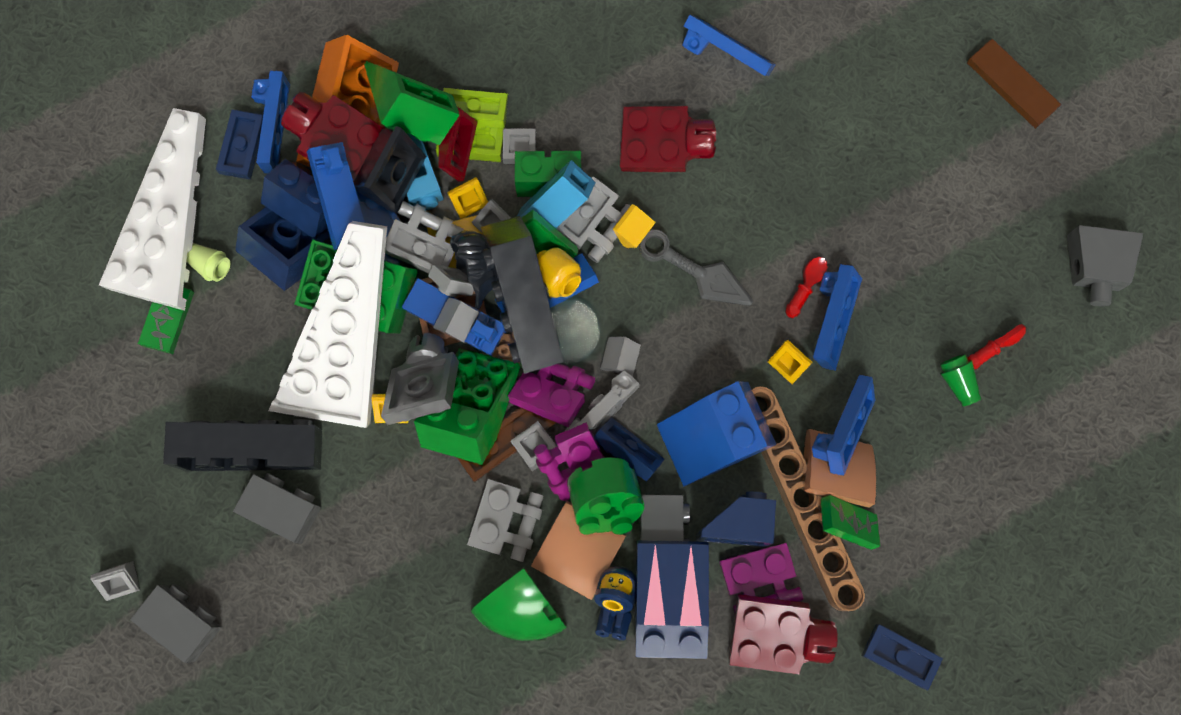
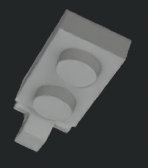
(606, 406)

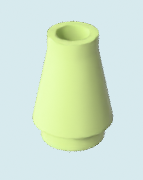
(208, 262)

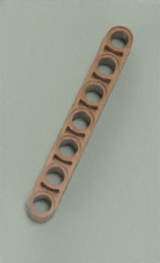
(801, 516)

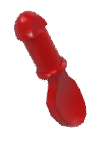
(812, 274)
(993, 347)

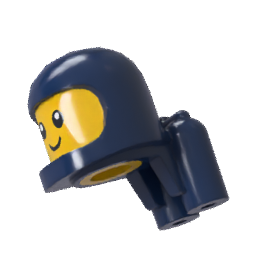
(616, 596)

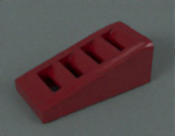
(460, 141)

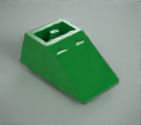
(411, 104)
(396, 285)
(476, 408)

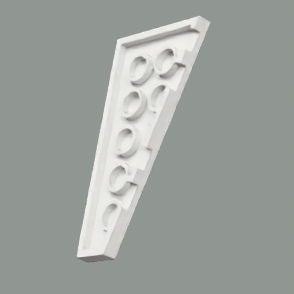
(161, 222)
(338, 346)

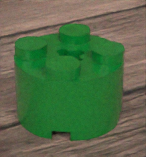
(605, 497)

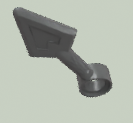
(713, 281)

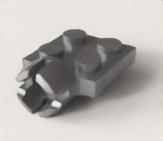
(422, 383)

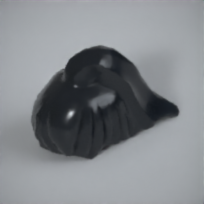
(470, 260)

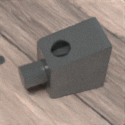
(1103, 260)

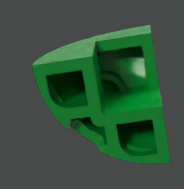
(519, 610)

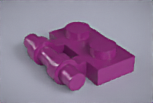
(549, 398)
(575, 447)
(760, 569)

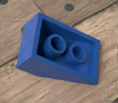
(716, 432)

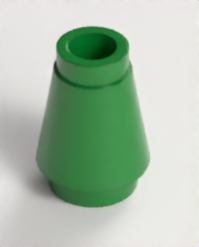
(961, 379)

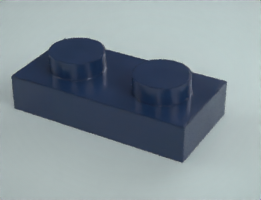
(240, 145)
(624, 445)
(902, 657)

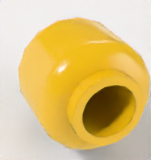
(559, 272)

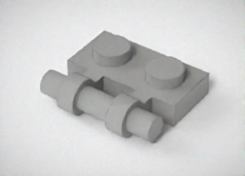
(583, 221)
(417, 247)
(495, 516)

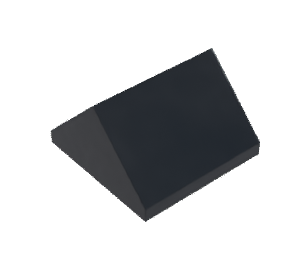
(389, 168)

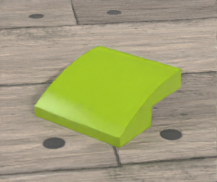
(490, 112)

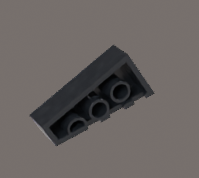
(522, 293)
(243, 446)

